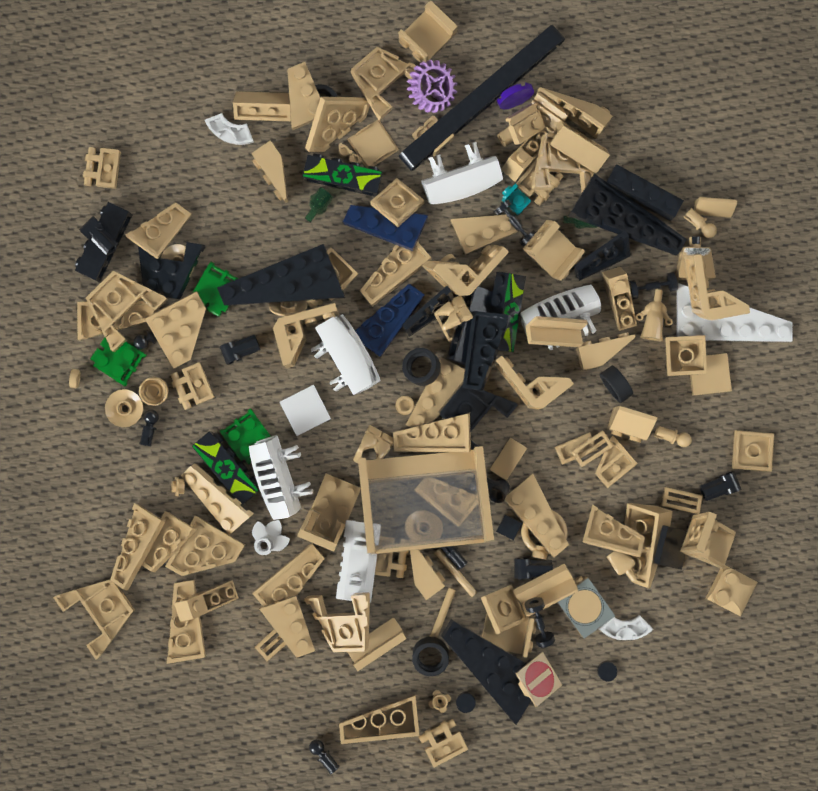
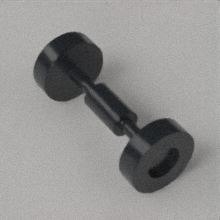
(515, 222)
(671, 282)
(535, 605)

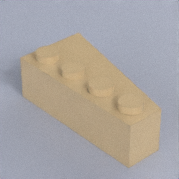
(386, 722)

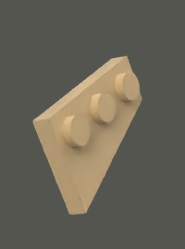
(160, 231)
(608, 533)
(169, 540)
(290, 625)

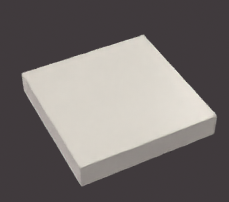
(305, 410)

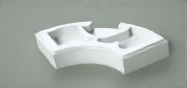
(228, 131)
(626, 629)

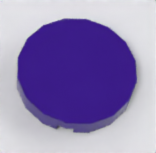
(515, 96)

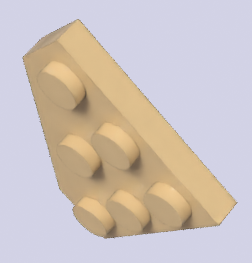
(334, 120)
(178, 327)
(205, 549)

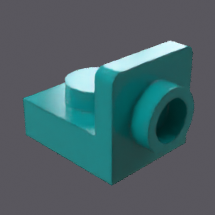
(517, 198)

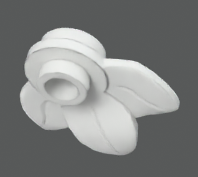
(271, 535)

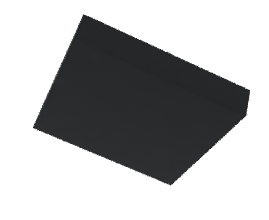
(669, 548)

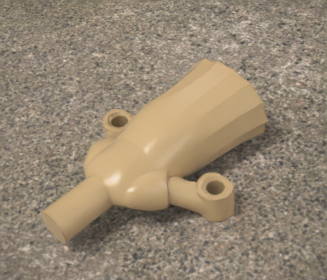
(654, 320)

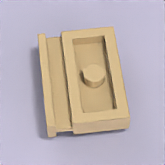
(550, 112)
(525, 123)

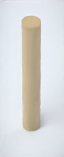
(455, 572)
(443, 612)

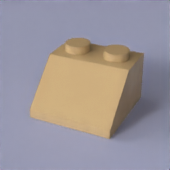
(631, 423)

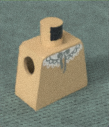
(695, 248)

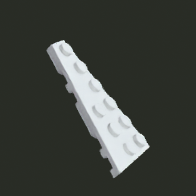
(747, 327)

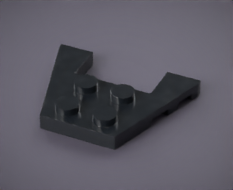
(166, 275)
(477, 404)

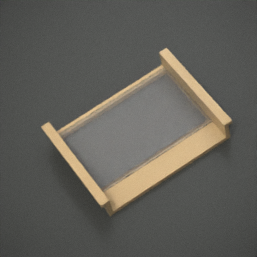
(425, 501)

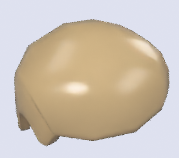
(149, 389)

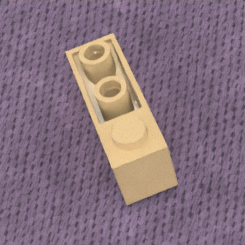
(523, 157)
(272, 164)
(620, 297)
(598, 354)
(425, 577)
(206, 601)

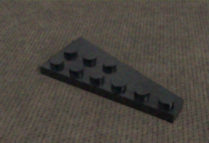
(613, 211)
(294, 279)
(491, 666)

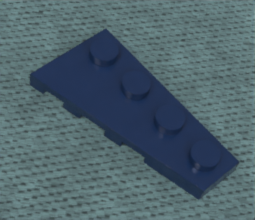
(374, 223)
(386, 323)

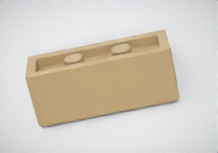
(262, 106)
(579, 147)
(555, 331)
(550, 587)
(380, 642)

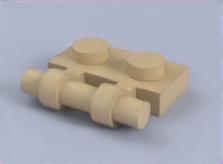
(107, 170)
(525, 184)
(197, 383)
(384, 564)
(447, 747)

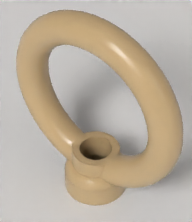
(540, 551)

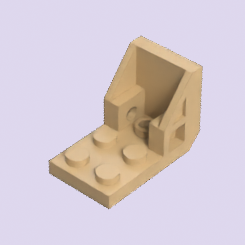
(464, 278)
(709, 303)
(290, 343)
(547, 387)
(329, 512)
(708, 539)

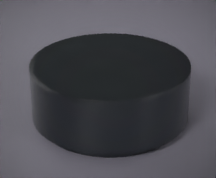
(607, 671)
(465, 702)

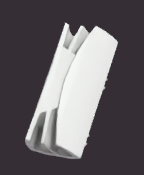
(463, 181)
(572, 304)
(348, 354)
(274, 477)
(357, 564)

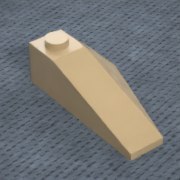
(584, 114)
(648, 522)

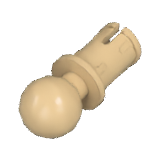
(708, 229)
(682, 439)

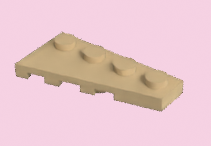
(214, 497)
(186, 637)

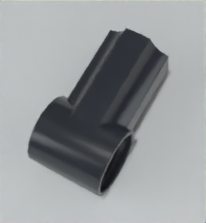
(96, 232)
(237, 349)
(723, 485)
(493, 487)
(529, 568)

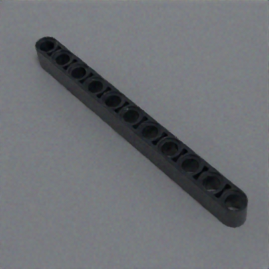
(482, 97)

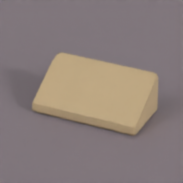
(715, 207)
(508, 459)

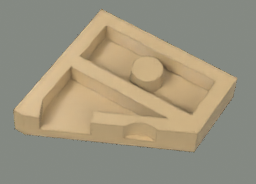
(614, 464)

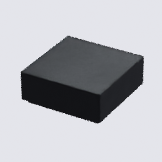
(509, 527)

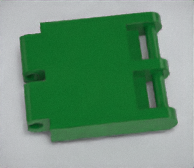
(208, 289)
(117, 363)
(245, 435)

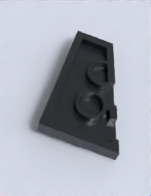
(604, 257)
(426, 313)

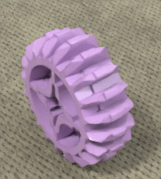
(443, 96)

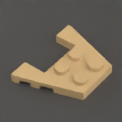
(376, 74)
(555, 161)
(114, 299)
(105, 605)
(344, 630)

